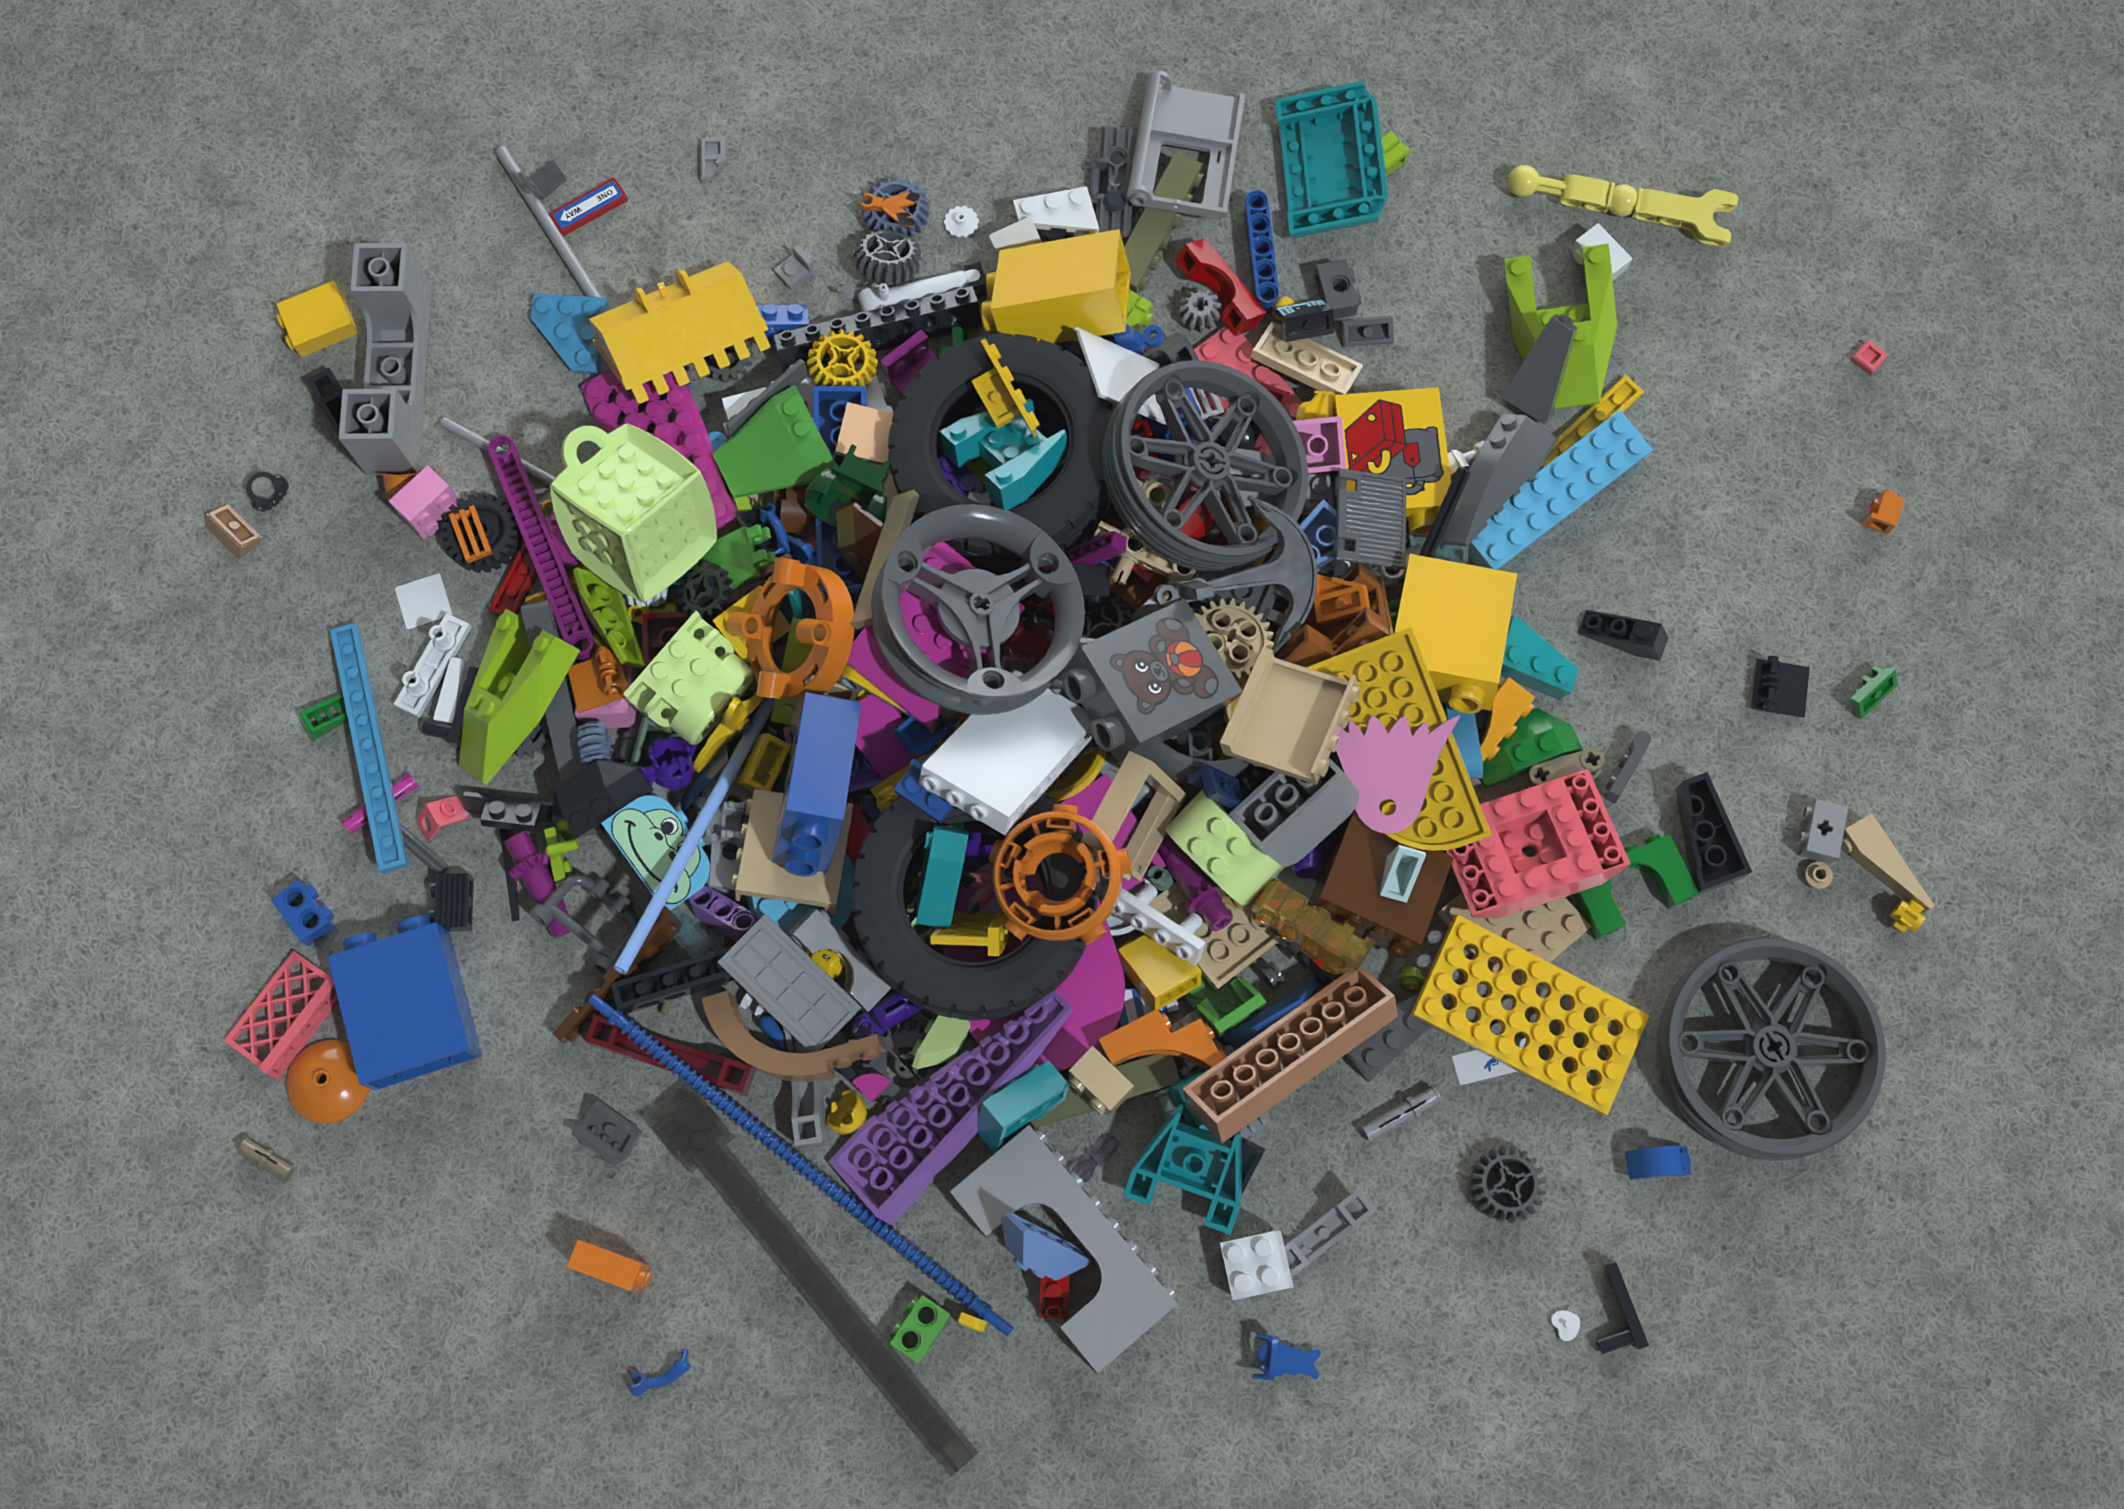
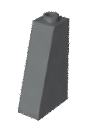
(1542, 372)

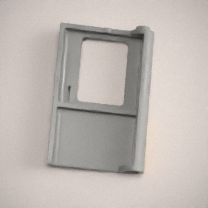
(1192, 122)

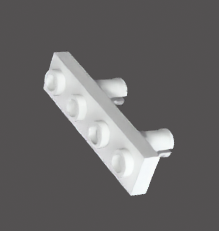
(432, 665)
(1175, 937)

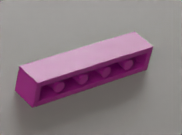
(1098, 549)

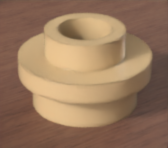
(1813, 881)

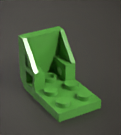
(1227, 1006)

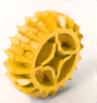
(842, 349)

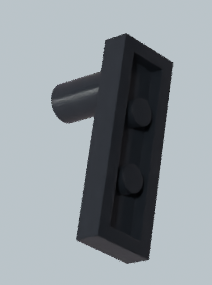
(453, 731)
(1633, 1332)

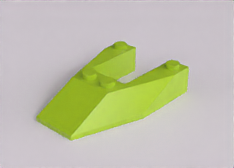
(1595, 323)
(508, 702)

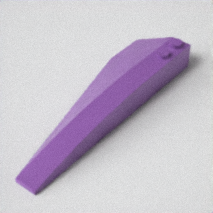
(903, 1150)

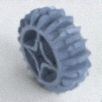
(891, 189)
(594, 743)

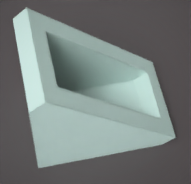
(1401, 872)

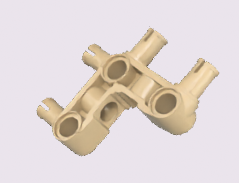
(1145, 556)

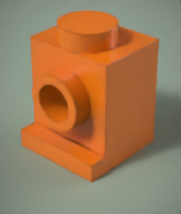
(1884, 512)

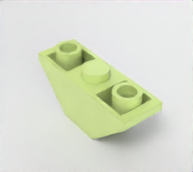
(942, 1041)

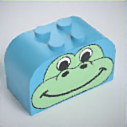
(650, 837)

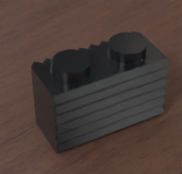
(453, 901)

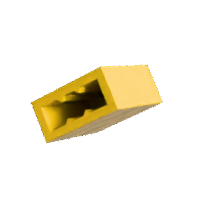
(316, 319)
(1157, 971)

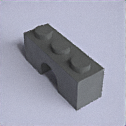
(1173, 350)

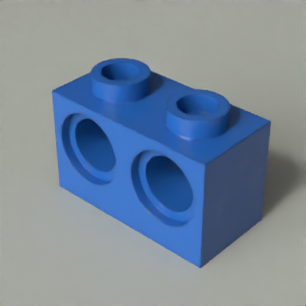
(300, 916)

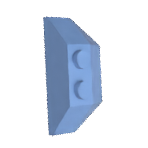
(1040, 1249)

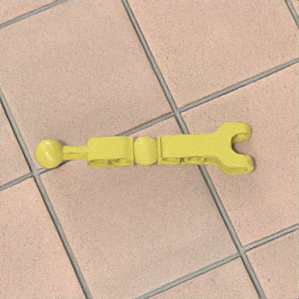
(1645, 204)

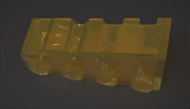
(1311, 929)

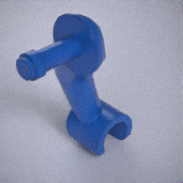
(779, 530)
(771, 1028)
(676, 1371)

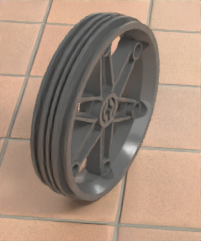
(1204, 464)
(1825, 971)

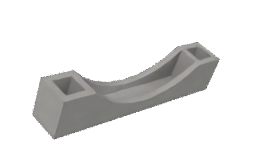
(807, 1106)

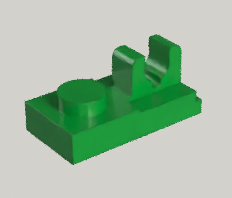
(1873, 691)

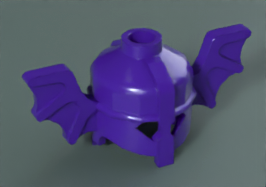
(671, 763)

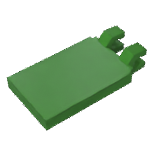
(738, 555)

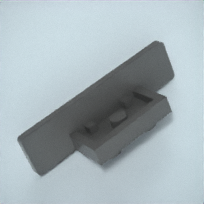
(793, 376)

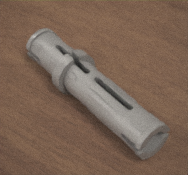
(1429, 1097)

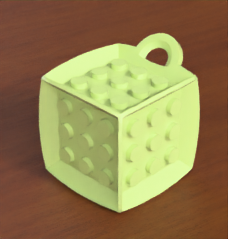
(633, 509)

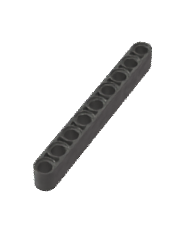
(561, 711)

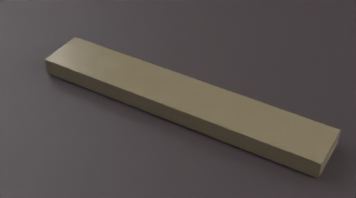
(896, 522)

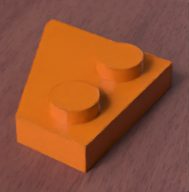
(1338, 599)

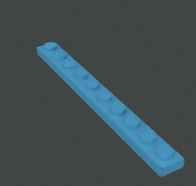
(369, 749)

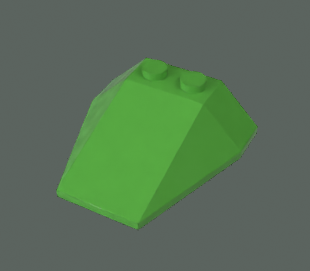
(774, 448)

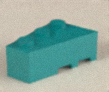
(1535, 662)
(1020, 1103)

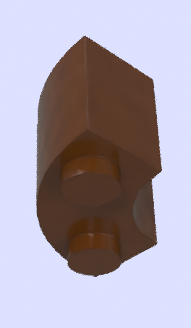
(791, 509)

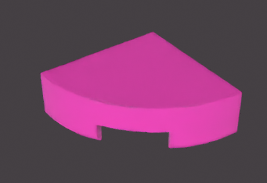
(871, 1085)

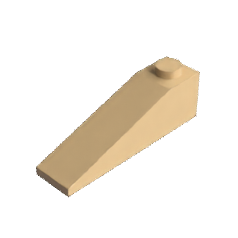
(1876, 853)

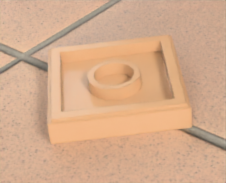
(868, 431)

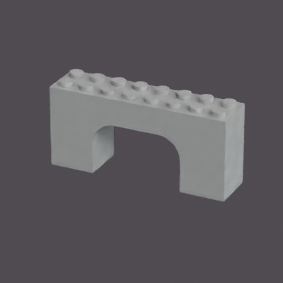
(385, 417)
(1032, 1176)

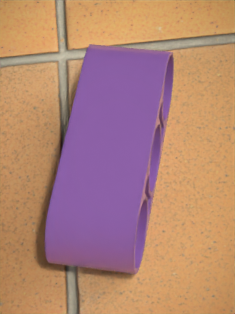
(716, 906)

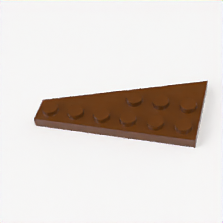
(649, 951)

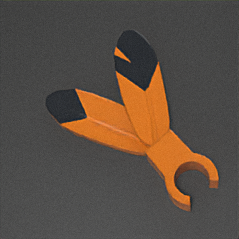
(893, 206)

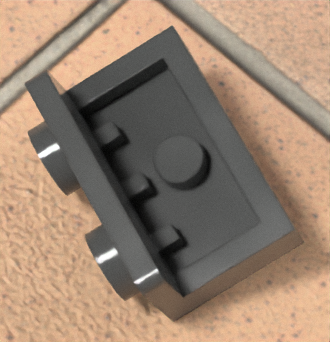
(607, 1133)

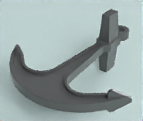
(1291, 568)

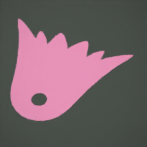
(1391, 768)

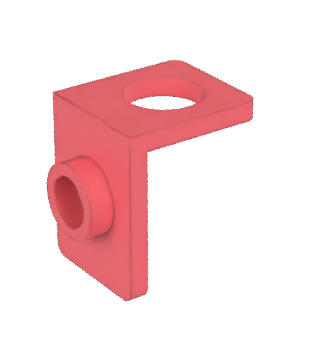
(441, 814)

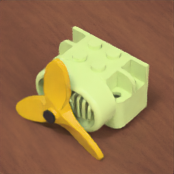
(694, 687)

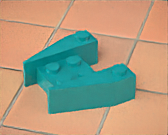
(1017, 457)
(940, 874)
(1193, 1163)

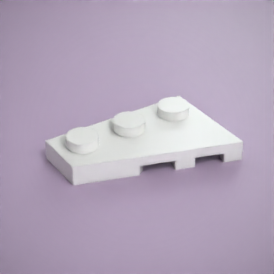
(1061, 209)

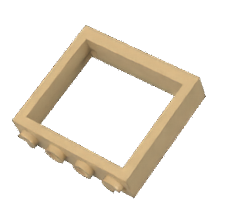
(1119, 800)

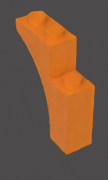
(1153, 1036)

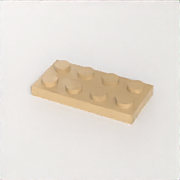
(1306, 361)

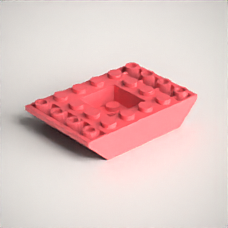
(1572, 843)

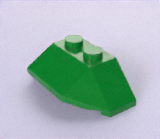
(1535, 741)

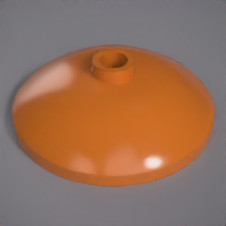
(336, 1097)

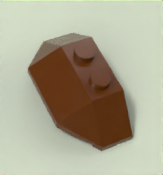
(857, 537)

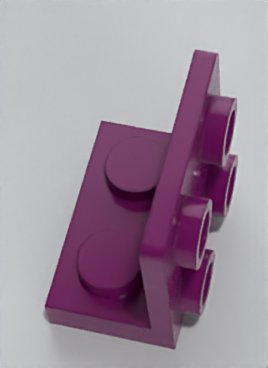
(907, 361)

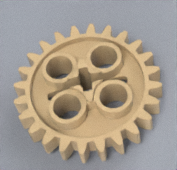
(1236, 620)

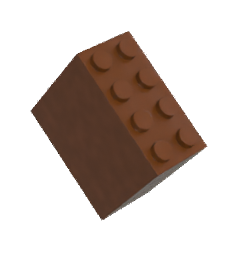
(1352, 886)

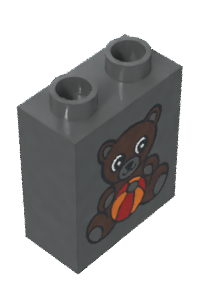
(1149, 681)

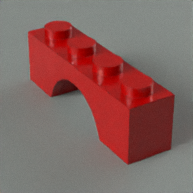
(1203, 264)

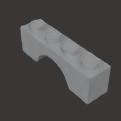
(862, 982)

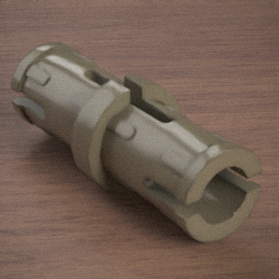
(265, 1160)

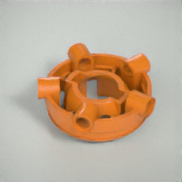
(1007, 854)

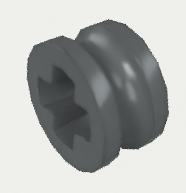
(1272, 975)

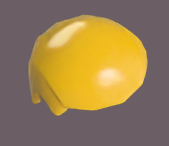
(847, 1114)

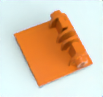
(598, 680)

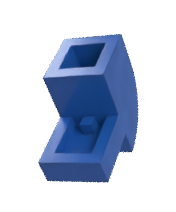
(1658, 1162)

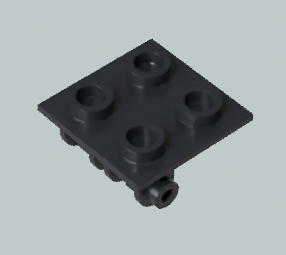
(1780, 687)

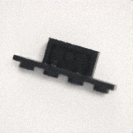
(507, 811)

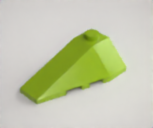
(609, 616)

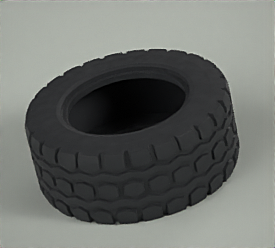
(1059, 389)
(930, 979)

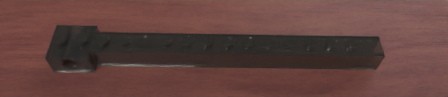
(700, 1141)

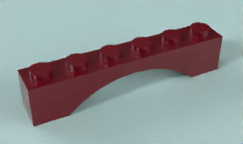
(717, 1069)

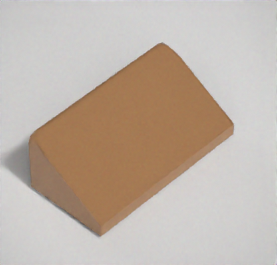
(232, 530)

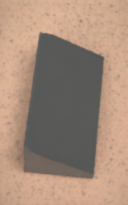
(1367, 331)

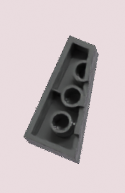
(1390, 1041)

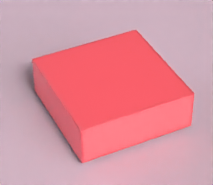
(1869, 357)

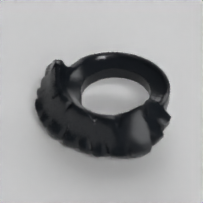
(263, 504)

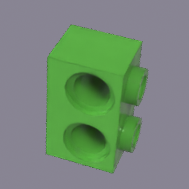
(926, 1332)

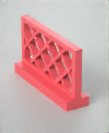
(297, 1032)

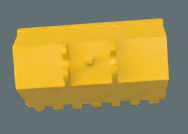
(679, 328)

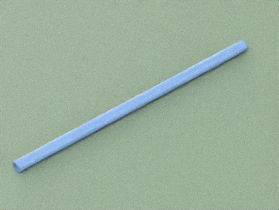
(693, 838)

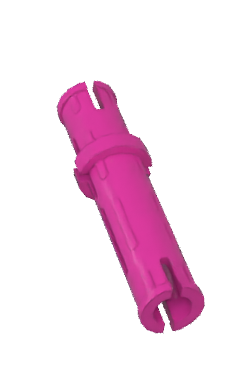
(360, 817)

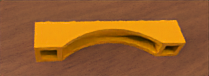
(1509, 704)

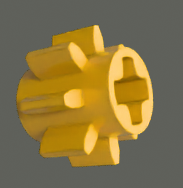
(1907, 916)

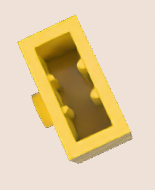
(763, 763)

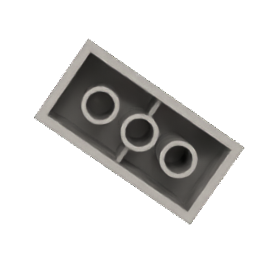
(1294, 816)

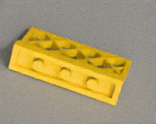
(976, 930)

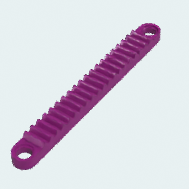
(541, 545)

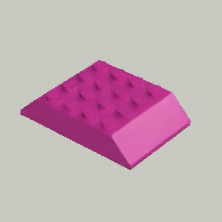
(928, 635)

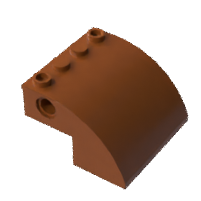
(1320, 642)

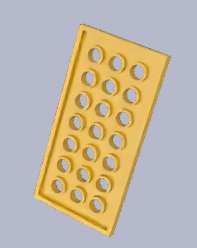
(1502, 1046)

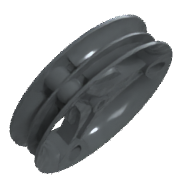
(976, 609)

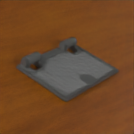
(1371, 518)

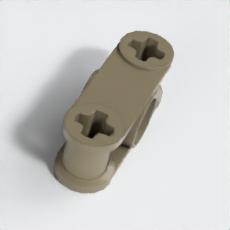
(1566, 765)

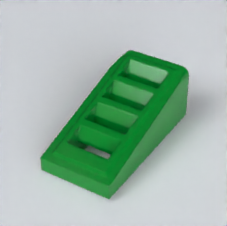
(315, 711)

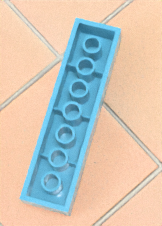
(1559, 490)

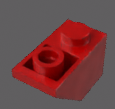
(1054, 1298)

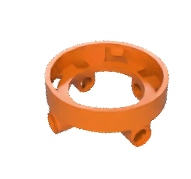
(828, 633)

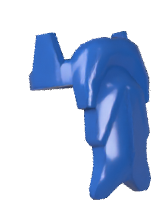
(1278, 1359)

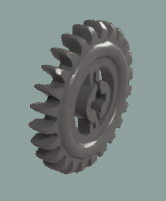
(893, 1043)

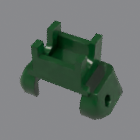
(856, 482)

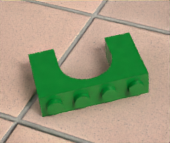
(1661, 862)

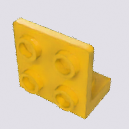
(746, 605)

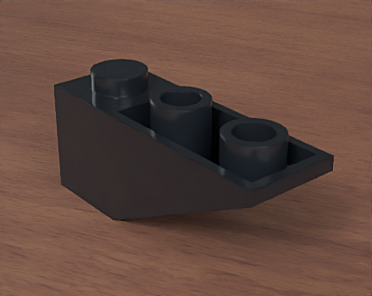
(1627, 634)

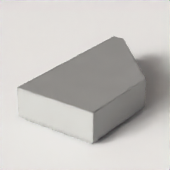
(712, 156)

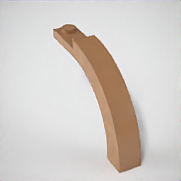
(795, 1067)

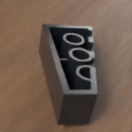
(1709, 838)

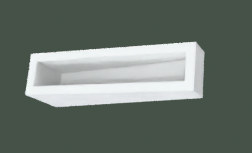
(450, 691)

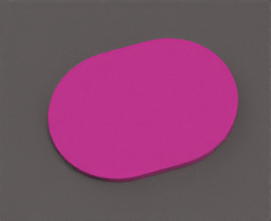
(1092, 989)

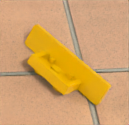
(999, 395)

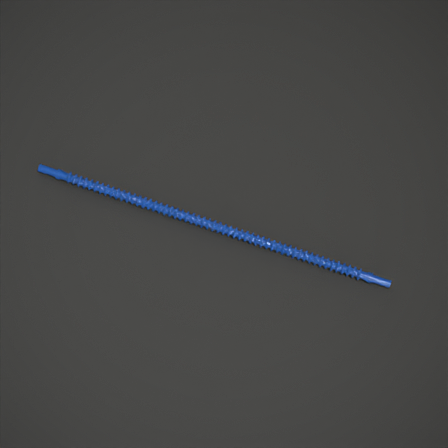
(983, 1310)

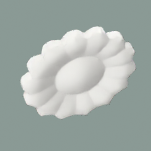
(961, 221)

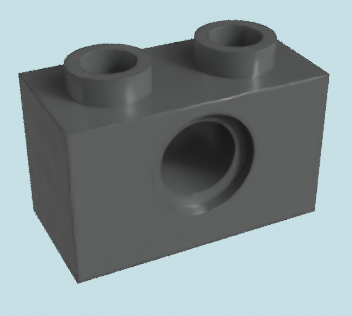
(1339, 275)

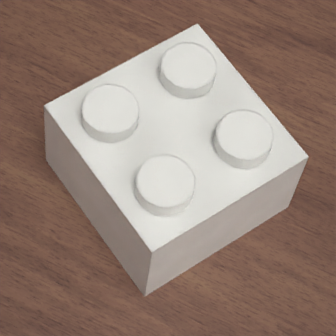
(1256, 1265)

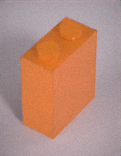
(610, 1266)

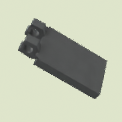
(1260, 597)

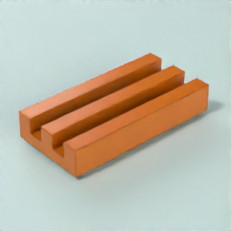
(463, 515)

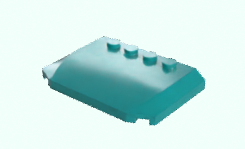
(1332, 159)

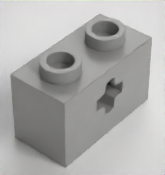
(1832, 821)

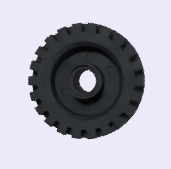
(501, 532)

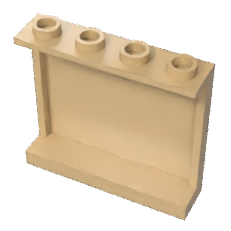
(1289, 718)
(770, 880)

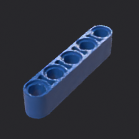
(1261, 241)

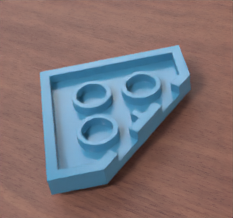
(568, 328)

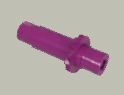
(532, 869)
(1202, 895)

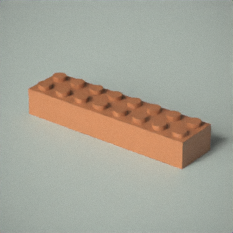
(1290, 1053)

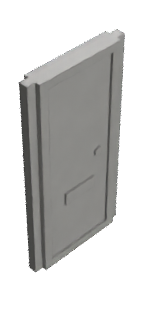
(789, 984)

